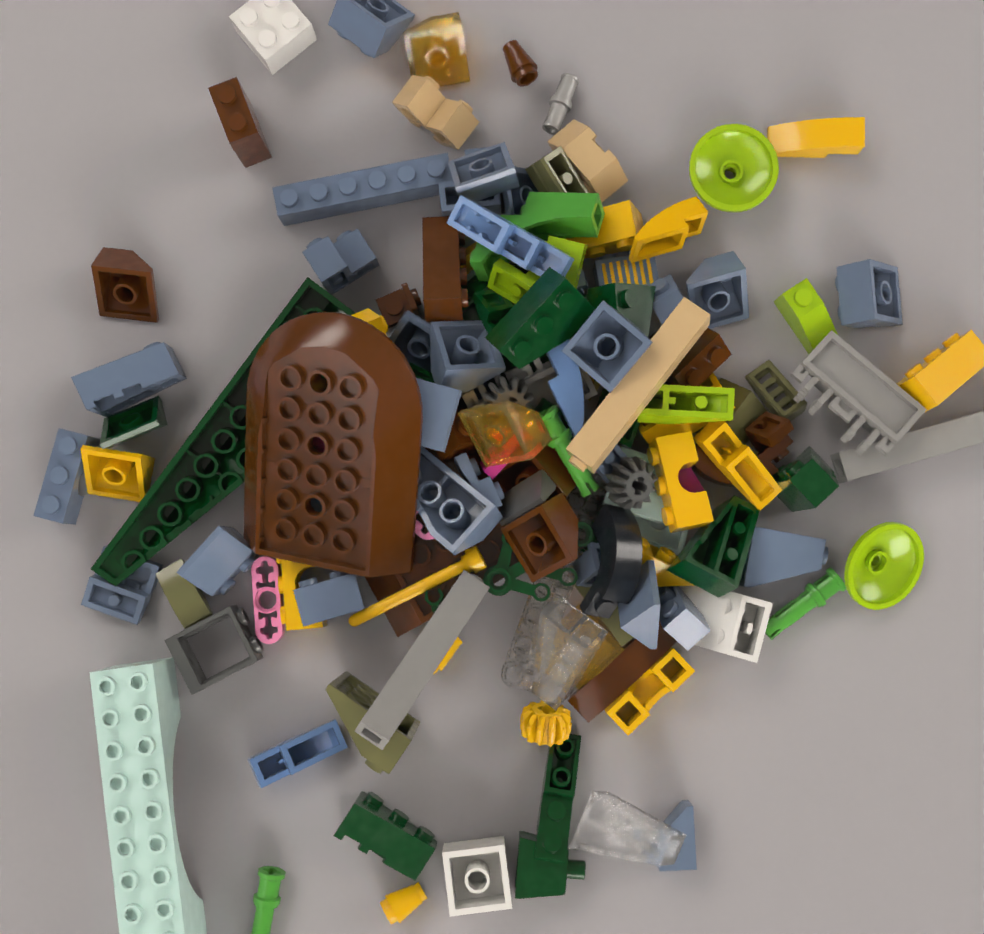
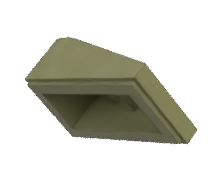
(783, 387)

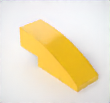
(818, 137)
(669, 229)
(737, 463)

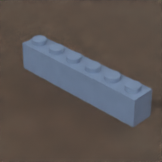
(361, 189)

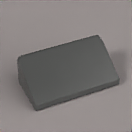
(526, 496)

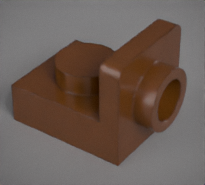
(396, 303)
(768, 431)

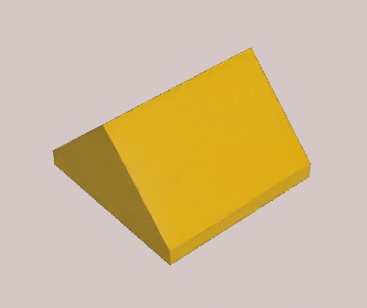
(117, 473)

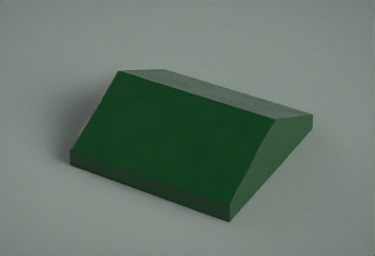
(133, 423)

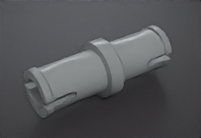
(560, 103)

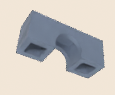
(59, 492)

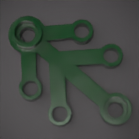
(510, 573)

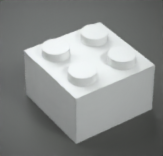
(273, 31)
(477, 876)

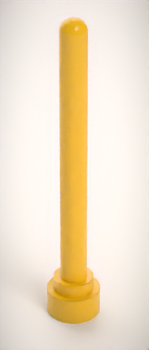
(469, 562)

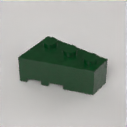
(719, 550)
(387, 835)

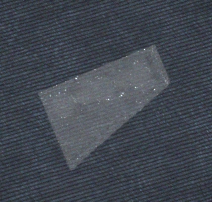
(626, 832)

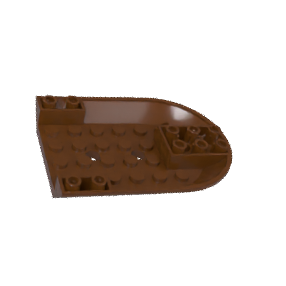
(371, 458)

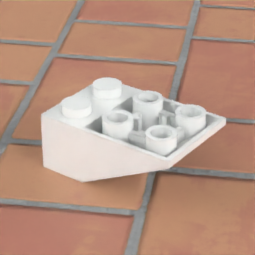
(734, 621)

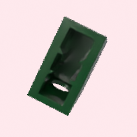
(539, 877)

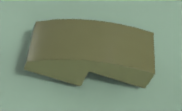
(184, 597)

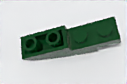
(557, 801)

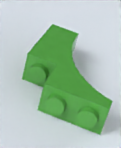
(545, 215)

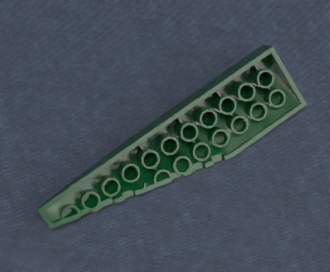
(206, 464)

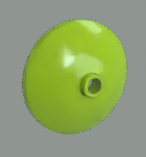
(744, 154)
(884, 565)

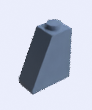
(781, 555)

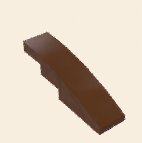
(619, 675)

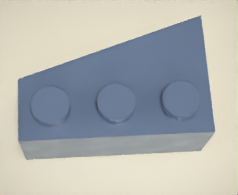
(129, 379)

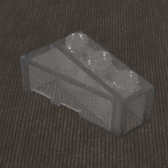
(563, 650)

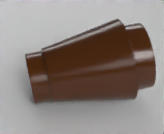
(520, 65)

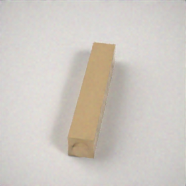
(638, 386)

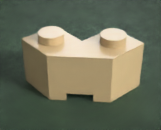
(427, 107)
(596, 168)

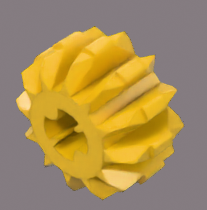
(544, 724)

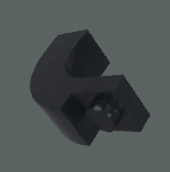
(619, 561)

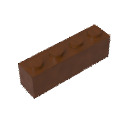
(443, 271)

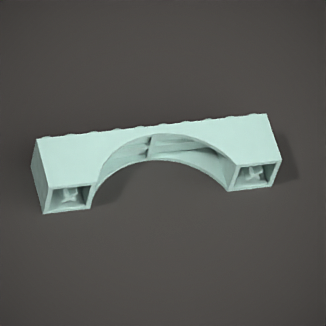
(136, 738)

